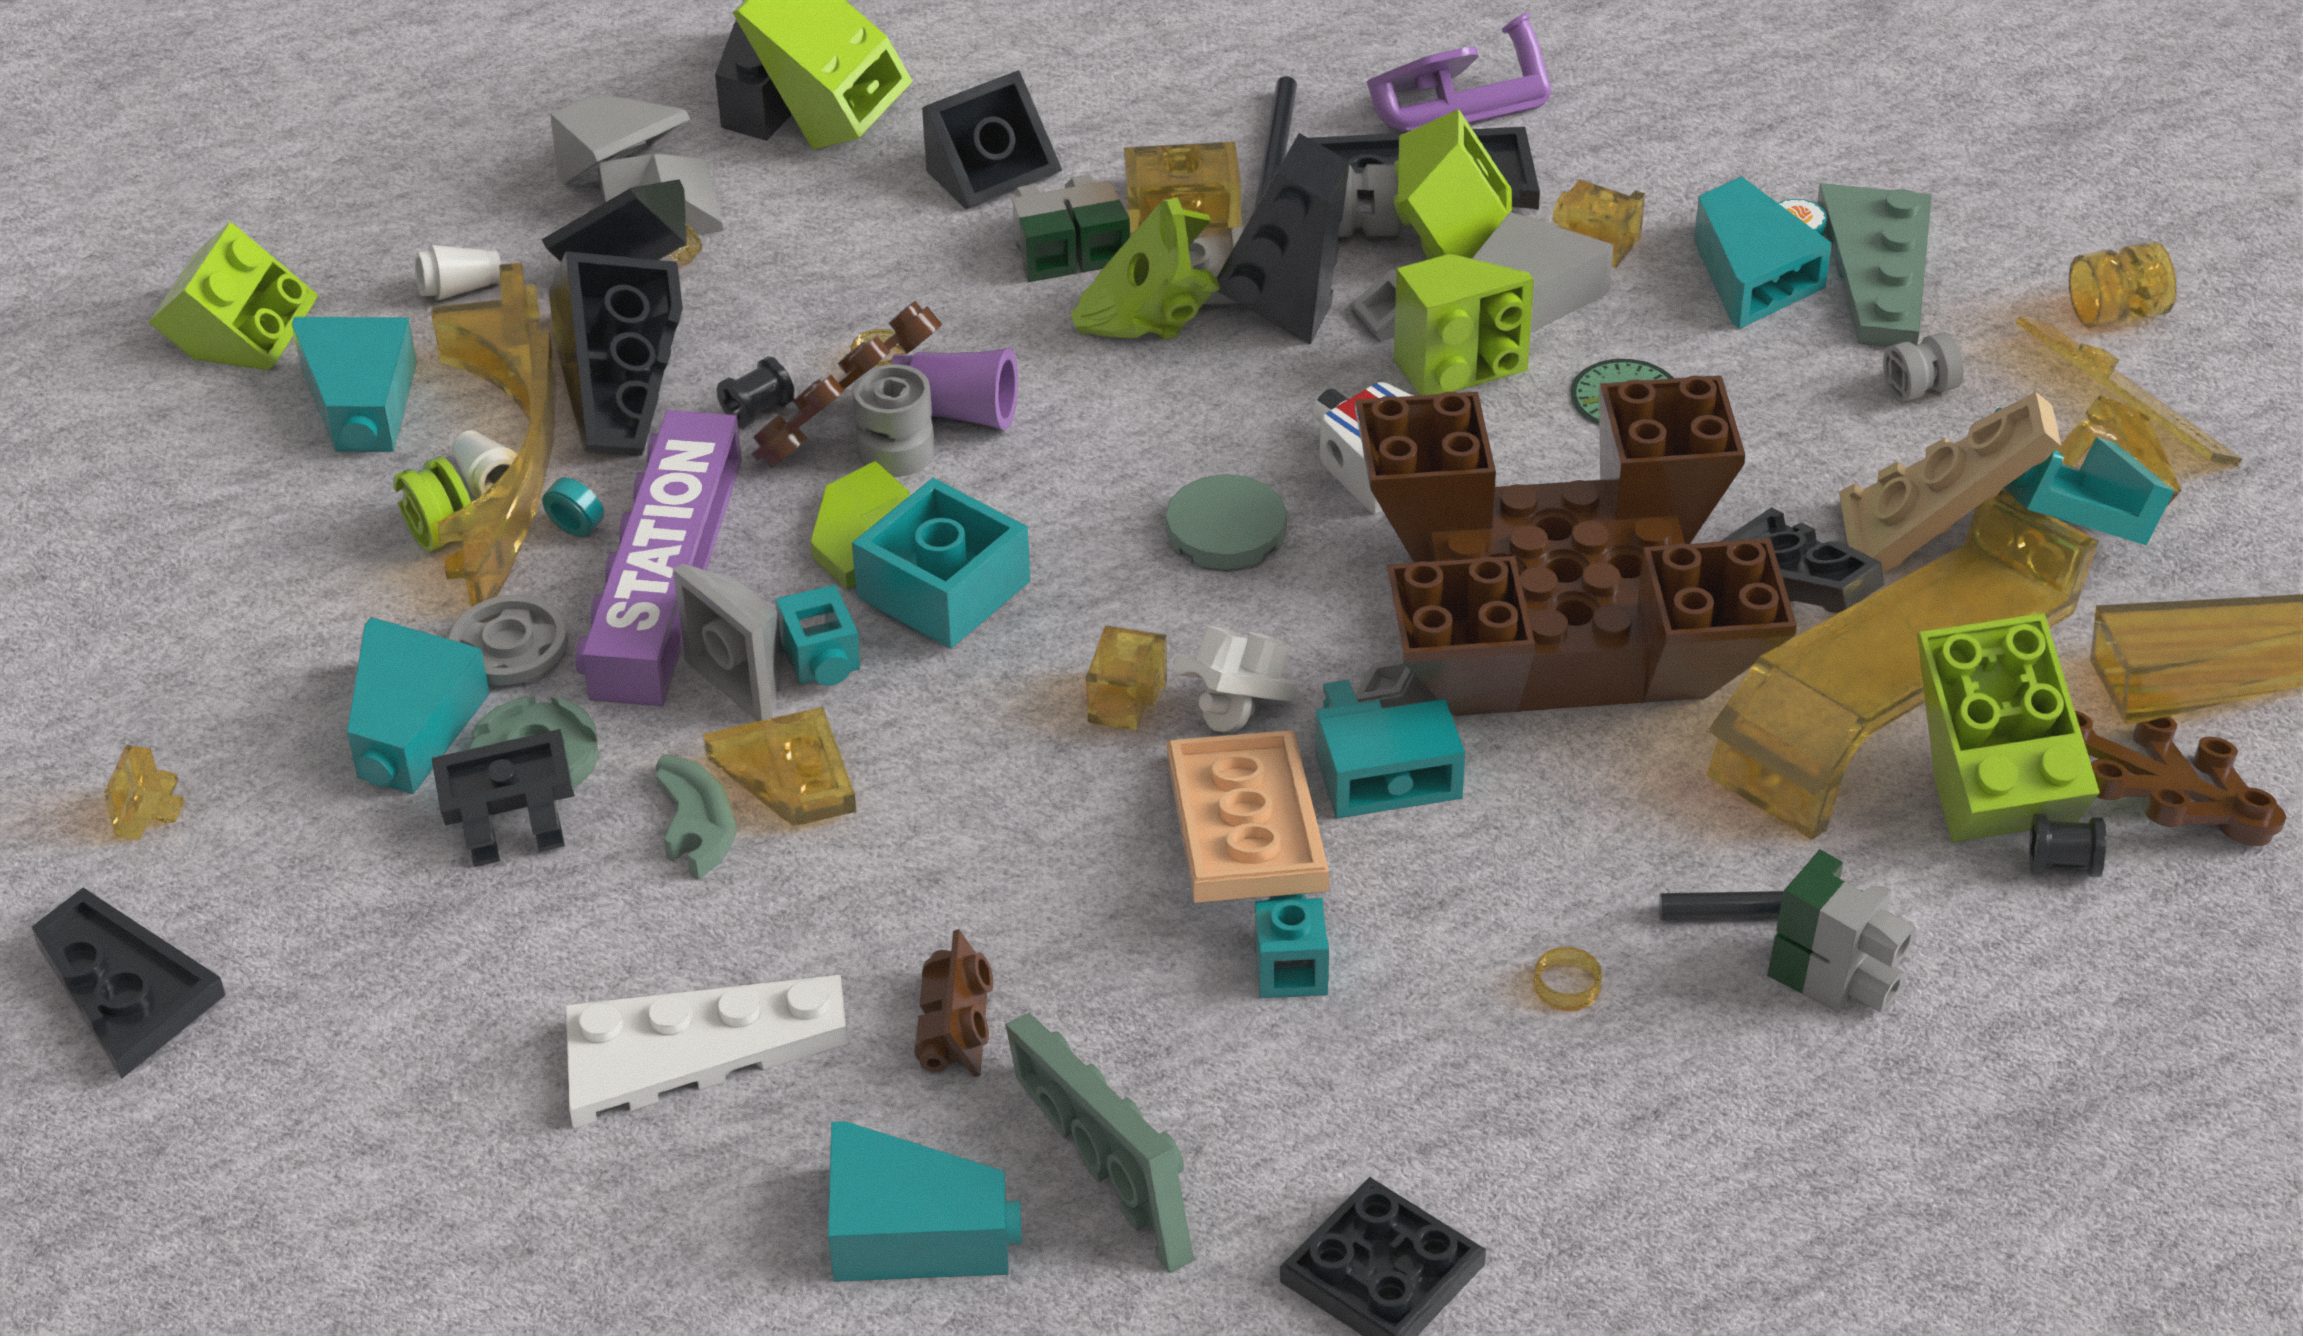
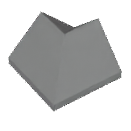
(607, 130)
(693, 172)
(730, 638)

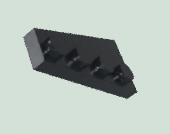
(1505, 145)

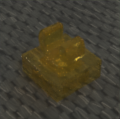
(140, 793)

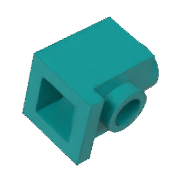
(824, 650)
(1291, 930)

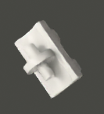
(1235, 671)

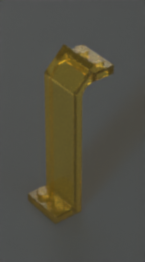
(1835, 685)

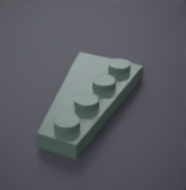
(1881, 257)
(1107, 1135)

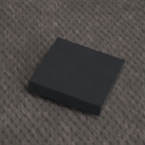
(1382, 1264)

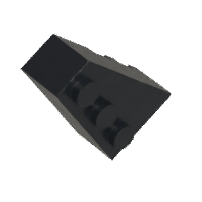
(745, 91)
(1290, 242)

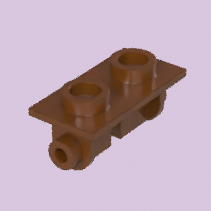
(954, 1007)

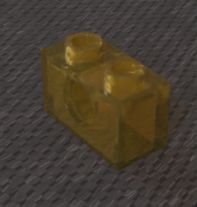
(1198, 174)

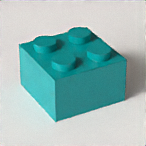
(941, 562)

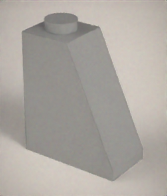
(1565, 265)

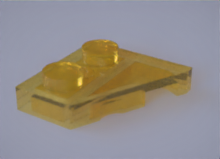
(787, 765)

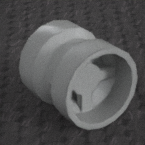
(1921, 367)

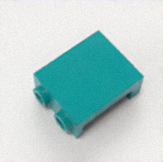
(2106, 494)

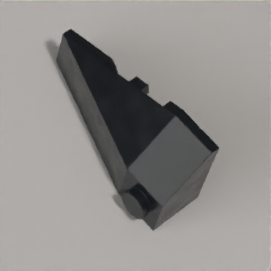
(614, 343)

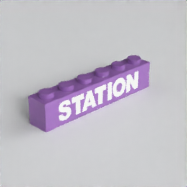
(672, 522)

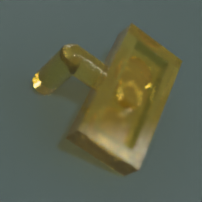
(2126, 428)

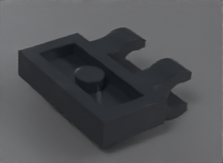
(503, 779)

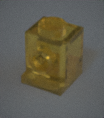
(1602, 215)
(1125, 676)

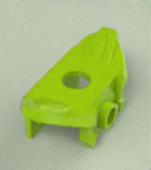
(1149, 280)

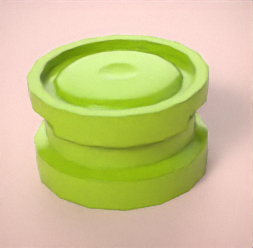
(429, 498)

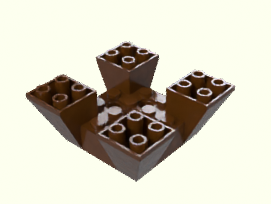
(1578, 582)

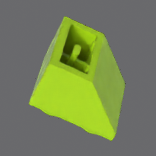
(1449, 187)
(233, 303)
(1461, 323)

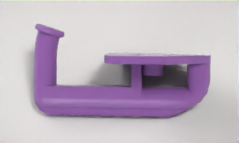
(1475, 103)

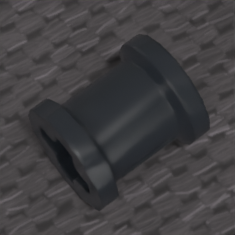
(756, 391)
(2067, 845)

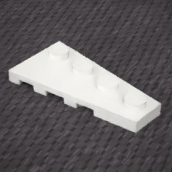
(664, 1041)

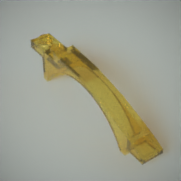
(513, 354)

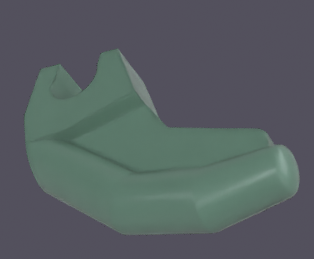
(703, 814)

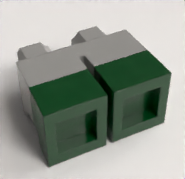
(1065, 222)
(1838, 939)

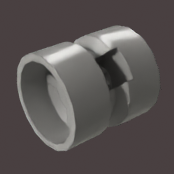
(1383, 218)
(894, 419)

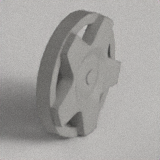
(511, 644)

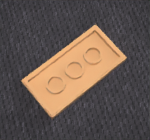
(1246, 816)

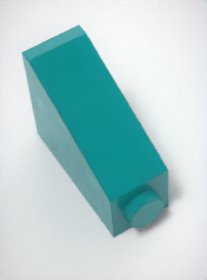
(1757, 251)
(358, 376)
(410, 702)
(914, 1210)

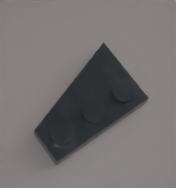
(1815, 571)
(123, 978)

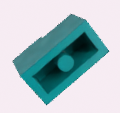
(1386, 755)

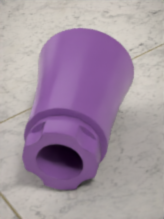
(970, 384)

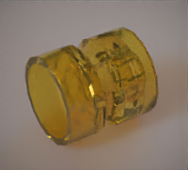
(2113, 285)

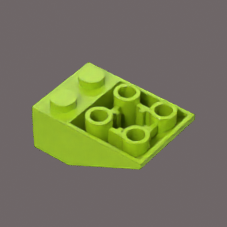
(825, 63)
(2002, 728)

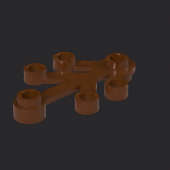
(781, 437)
(2170, 782)

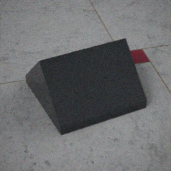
(987, 141)
(634, 224)

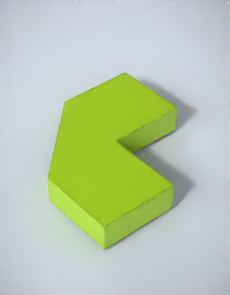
(848, 511)

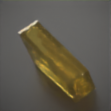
(2196, 652)

